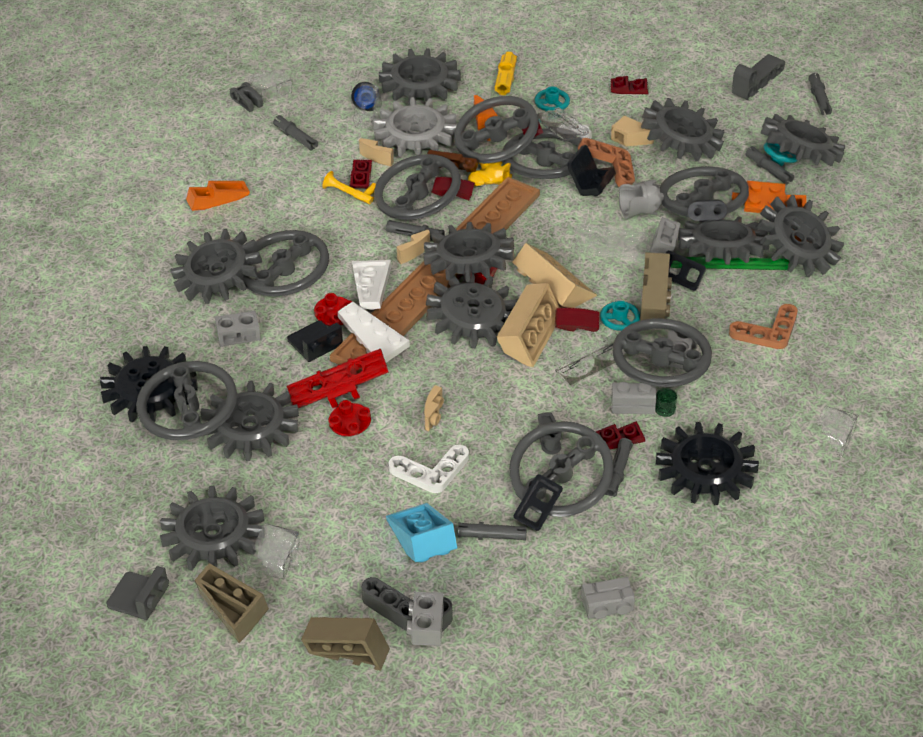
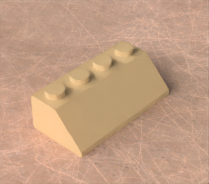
(545, 269)
(529, 324)

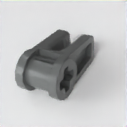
(246, 96)
(551, 442)

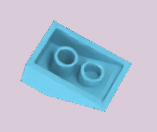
(423, 532)

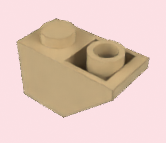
(629, 132)

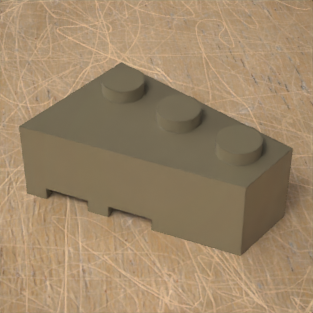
(655, 286)
(231, 600)
(346, 638)

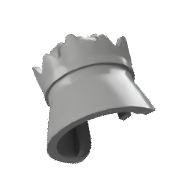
(640, 198)

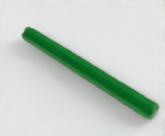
(737, 263)

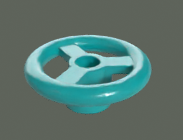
(551, 97)
(777, 156)
(619, 312)

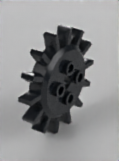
(130, 380)
(705, 449)

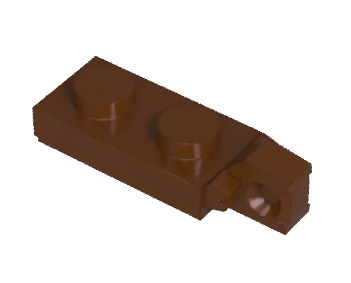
(459, 160)

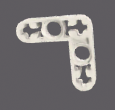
(430, 475)

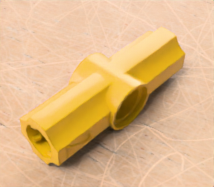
(505, 73)

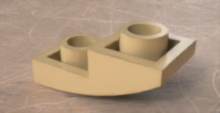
(376, 153)
(413, 248)
(432, 406)

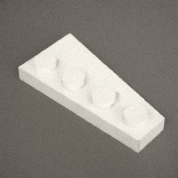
(371, 282)
(372, 331)

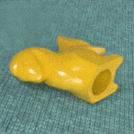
(490, 174)

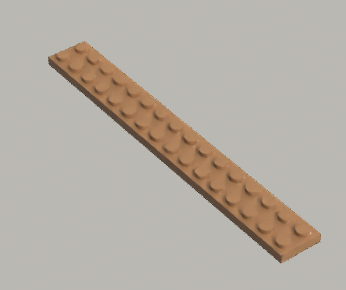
(408, 301)

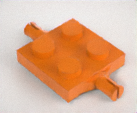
(761, 195)

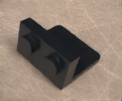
(586, 175)
(316, 339)

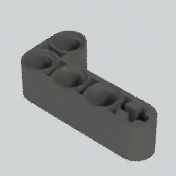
(749, 80)
(394, 604)

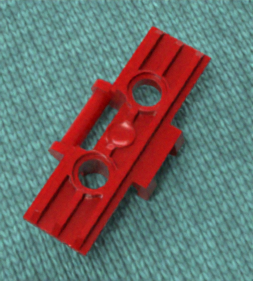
(338, 380)

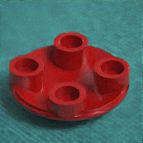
(328, 307)
(349, 418)

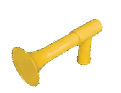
(331, 181)

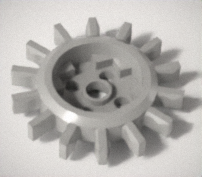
(431, 123)

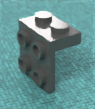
(139, 594)

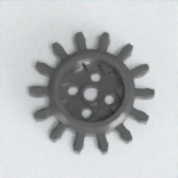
(405, 72)
(682, 129)
(803, 140)
(800, 222)
(722, 239)
(468, 251)
(213, 254)
(467, 320)
(266, 411)
(205, 516)

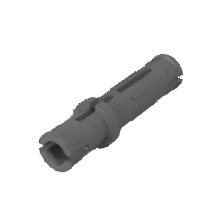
(818, 89)
(290, 128)
(772, 167)
(409, 229)
(619, 464)
(492, 531)

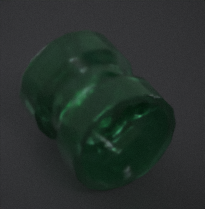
(666, 402)

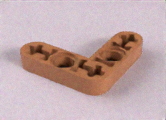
(617, 156)
(770, 334)

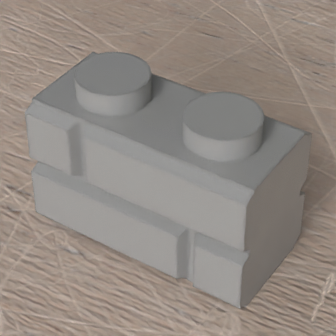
(633, 398)
(608, 598)

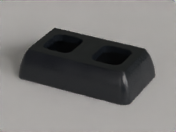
(687, 264)
(530, 500)

